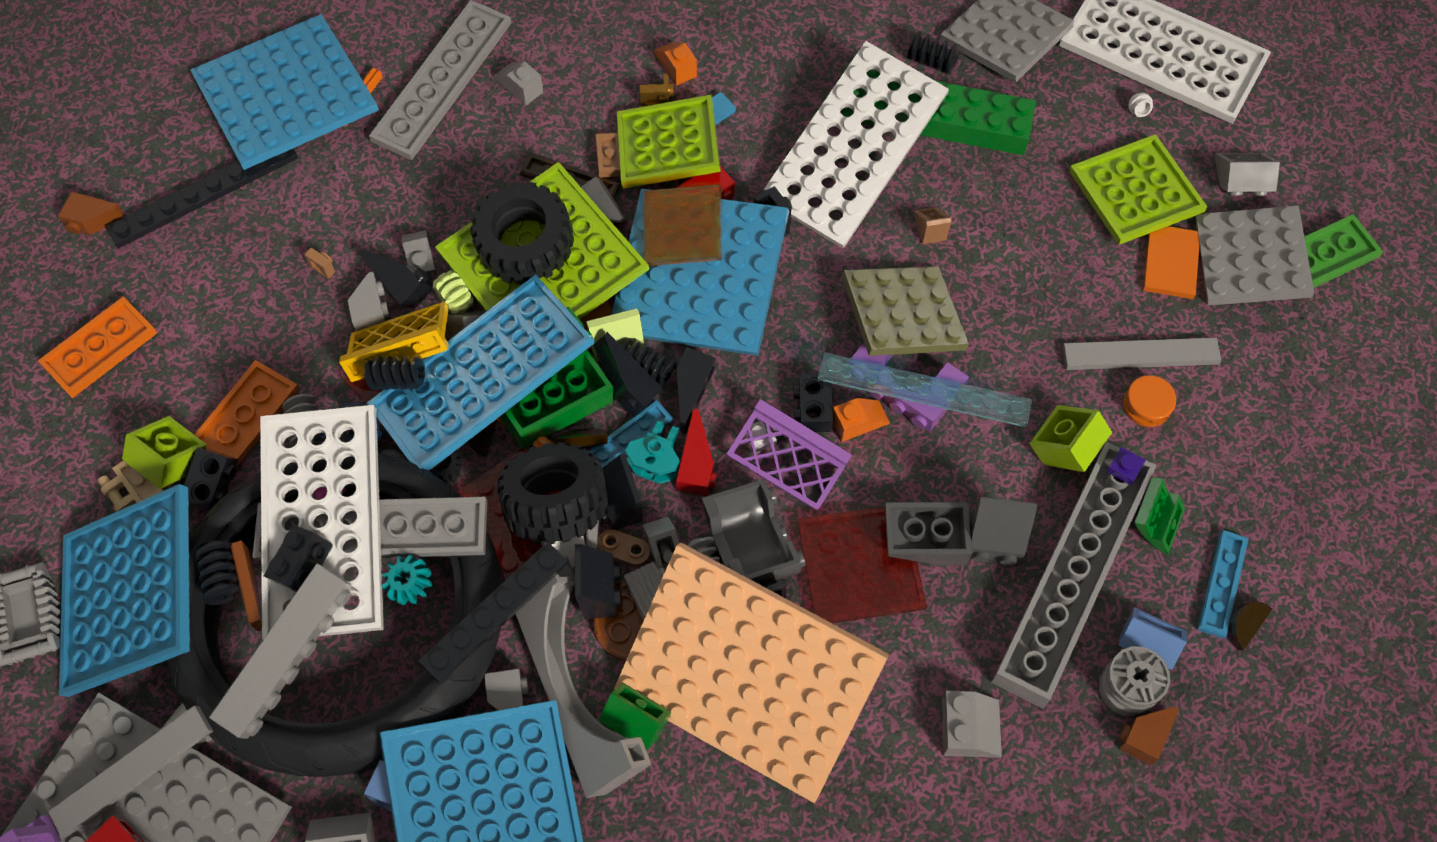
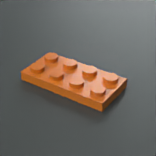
(97, 347)
(236, 421)

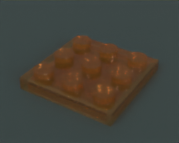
(682, 225)

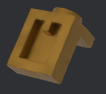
(656, 94)

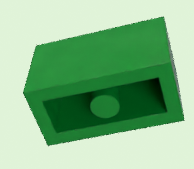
(634, 715)

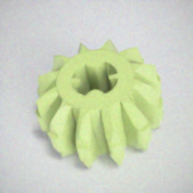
(453, 291)

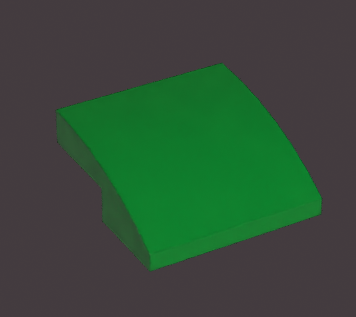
(1160, 515)

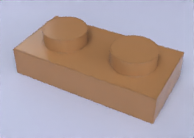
(608, 155)

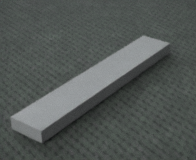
(1141, 353)
(130, 771)

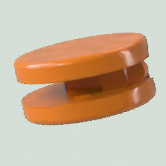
(1149, 401)

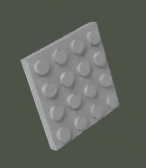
(1007, 34)
(1254, 255)

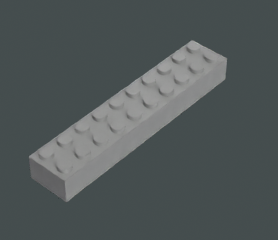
(1071, 582)

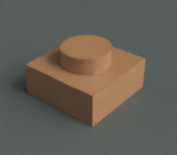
(320, 262)

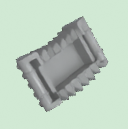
(27, 614)

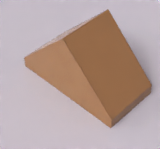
(932, 224)

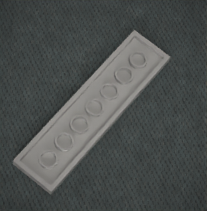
(440, 80)
(416, 527)

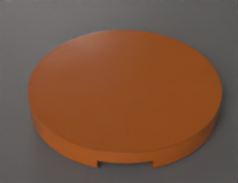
(619, 633)

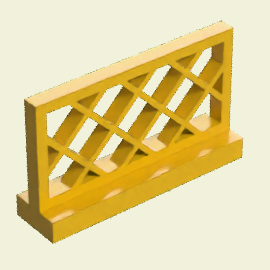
(424, 342)

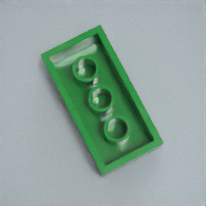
(559, 401)

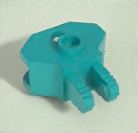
(654, 455)

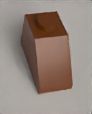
(88, 214)
(1148, 734)

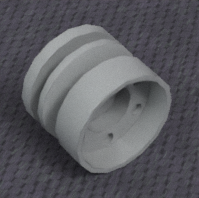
(1123, 692)

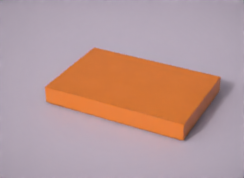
(1172, 262)

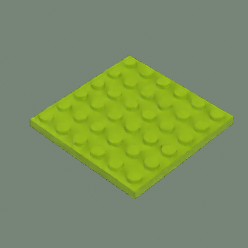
(598, 262)

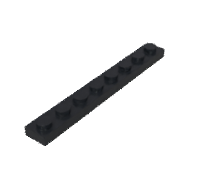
(192, 198)

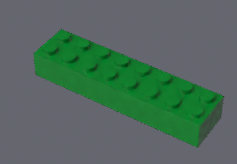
(970, 117)

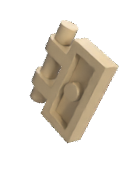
(135, 483)

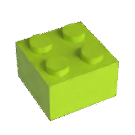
(1071, 438)
(161, 451)

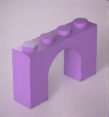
(920, 414)

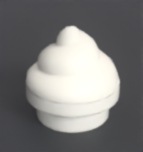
(1140, 104)

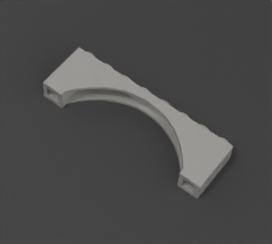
(598, 754)

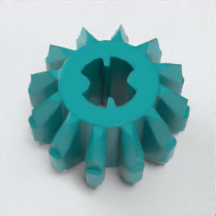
(415, 584)

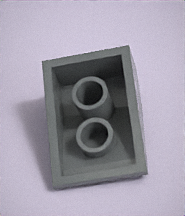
(1001, 530)
(929, 532)

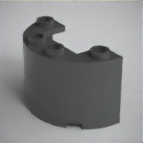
(749, 534)

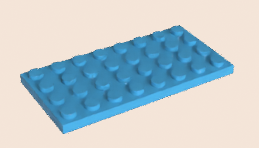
(482, 373)

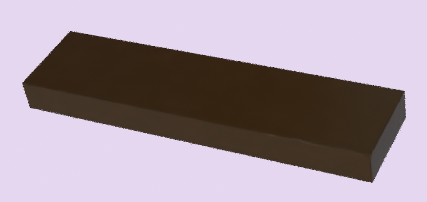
(537, 165)

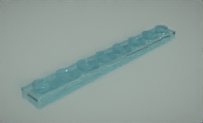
(925, 389)

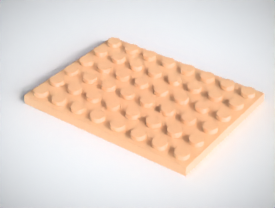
(751, 671)

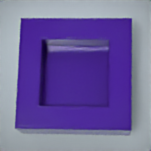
(1126, 466)

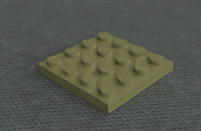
(904, 311)

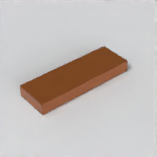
(248, 584)

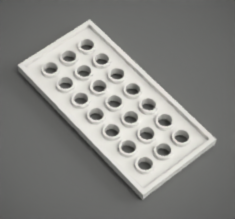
(1170, 61)
(879, 171)
(365, 502)

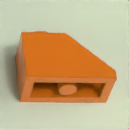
(677, 61)
(858, 417)

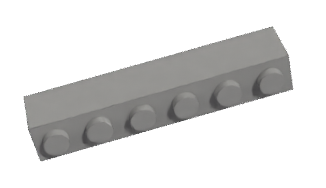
(282, 652)

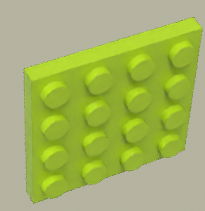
(667, 141)
(1137, 189)

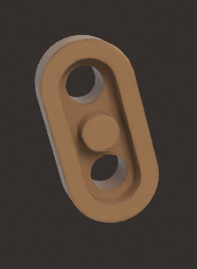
(623, 546)

